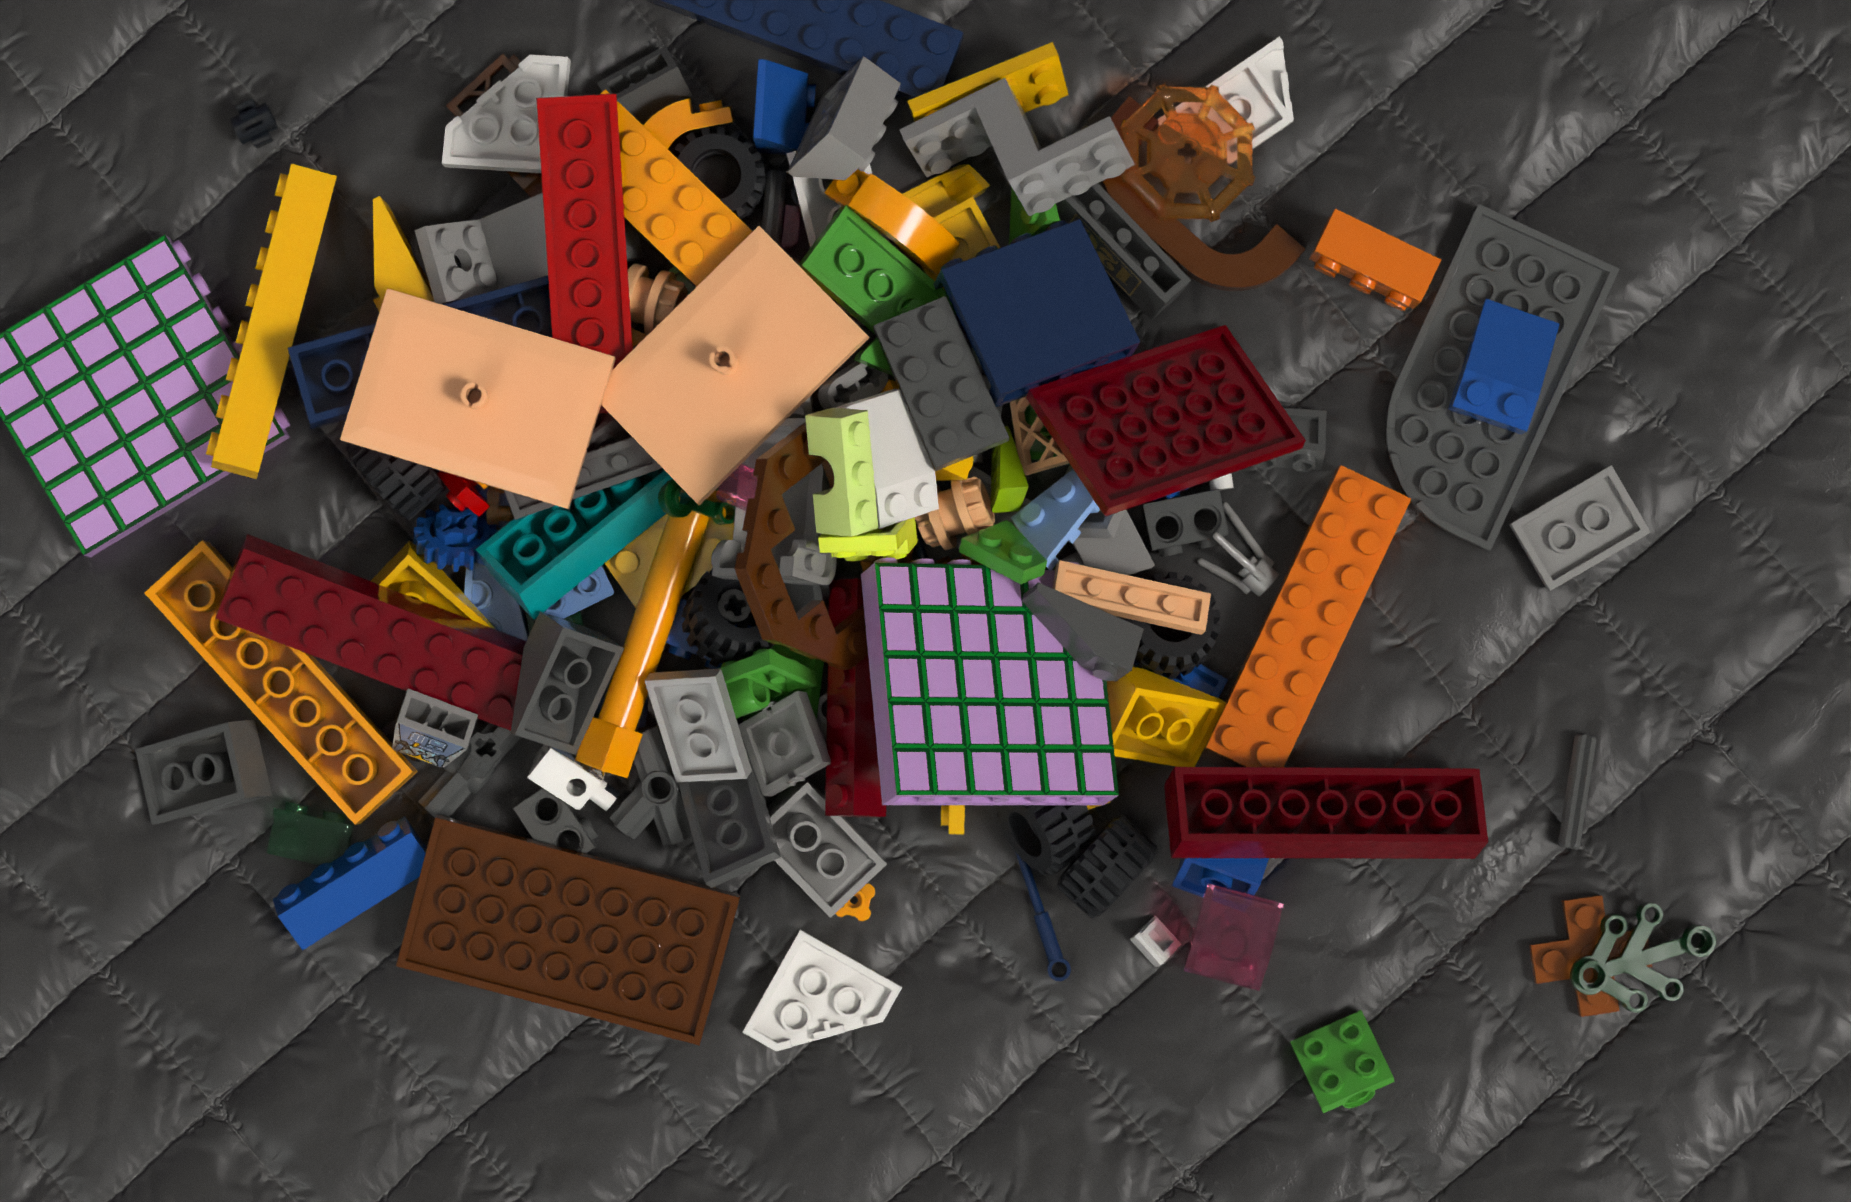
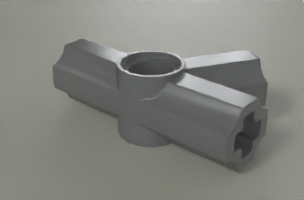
(469, 770)
(647, 804)

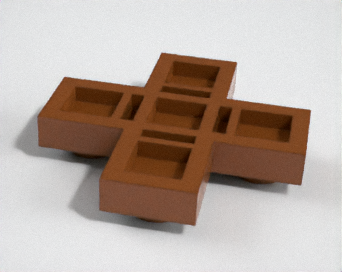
(1554, 959)

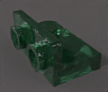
(309, 836)

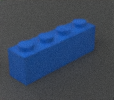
(351, 883)

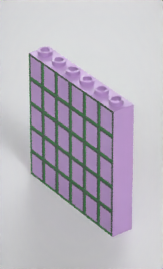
(122, 393)
(979, 693)

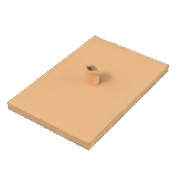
(730, 365)
(477, 398)

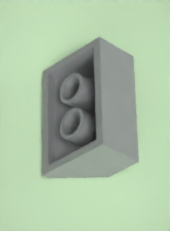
(846, 124)

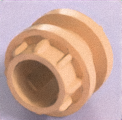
(652, 298)
(961, 510)

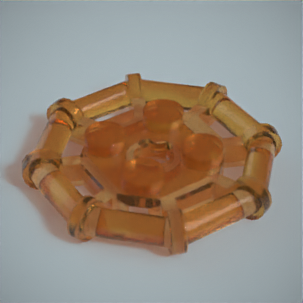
(1204, 138)

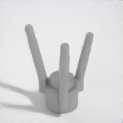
(1256, 573)

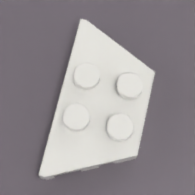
(1257, 91)

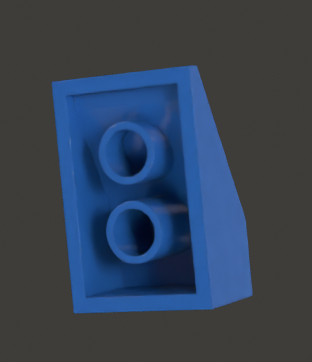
(781, 107)
(1504, 367)

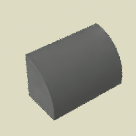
(648, 85)

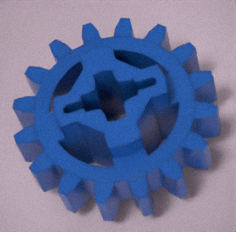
(454, 537)

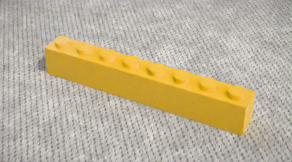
(273, 321)

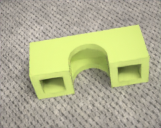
(845, 442)

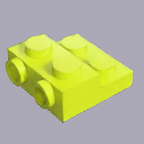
(890, 542)

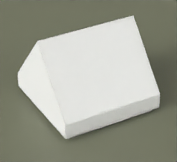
(1155, 941)

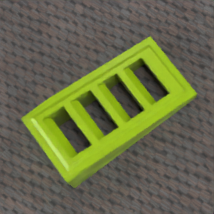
(1007, 478)

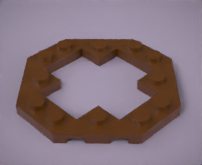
(767, 524)

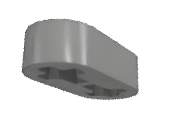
(849, 379)

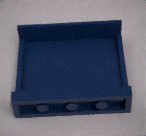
(1038, 309)

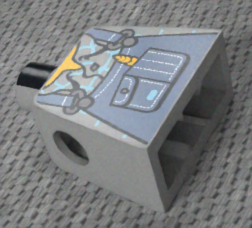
(432, 729)

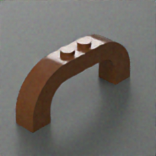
(1197, 260)

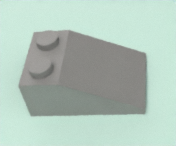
(820, 850)

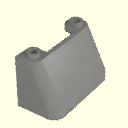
(798, 553)

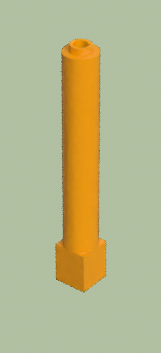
(612, 738)

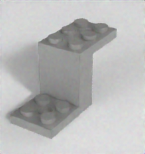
(1034, 173)
(493, 251)

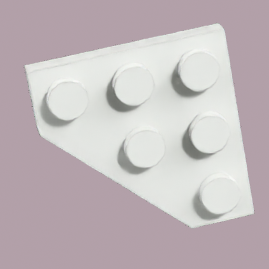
(503, 124)
(819, 996)

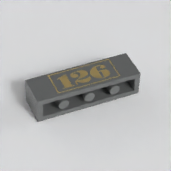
(1126, 250)

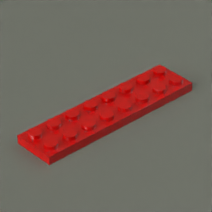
(585, 223)

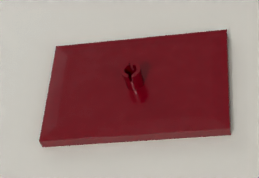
(1165, 420)

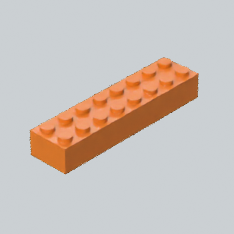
(1308, 621)

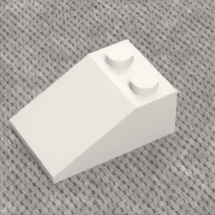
(900, 461)

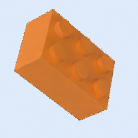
(1374, 261)

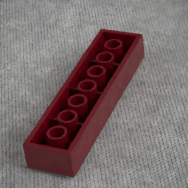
(372, 630)
(1325, 813)

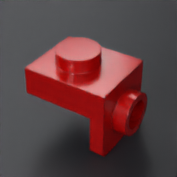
(464, 493)

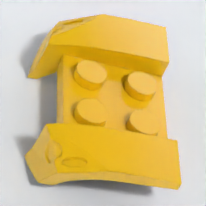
(952, 204)

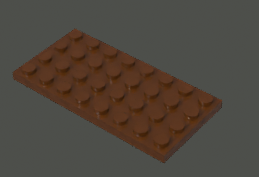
(567, 930)

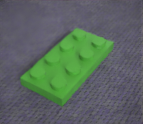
(865, 270)

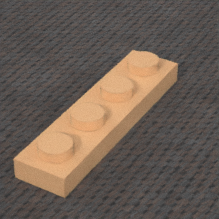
(1134, 597)

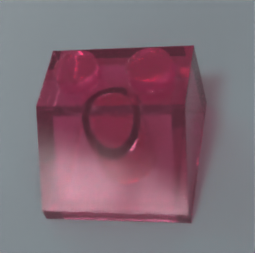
(1233, 937)

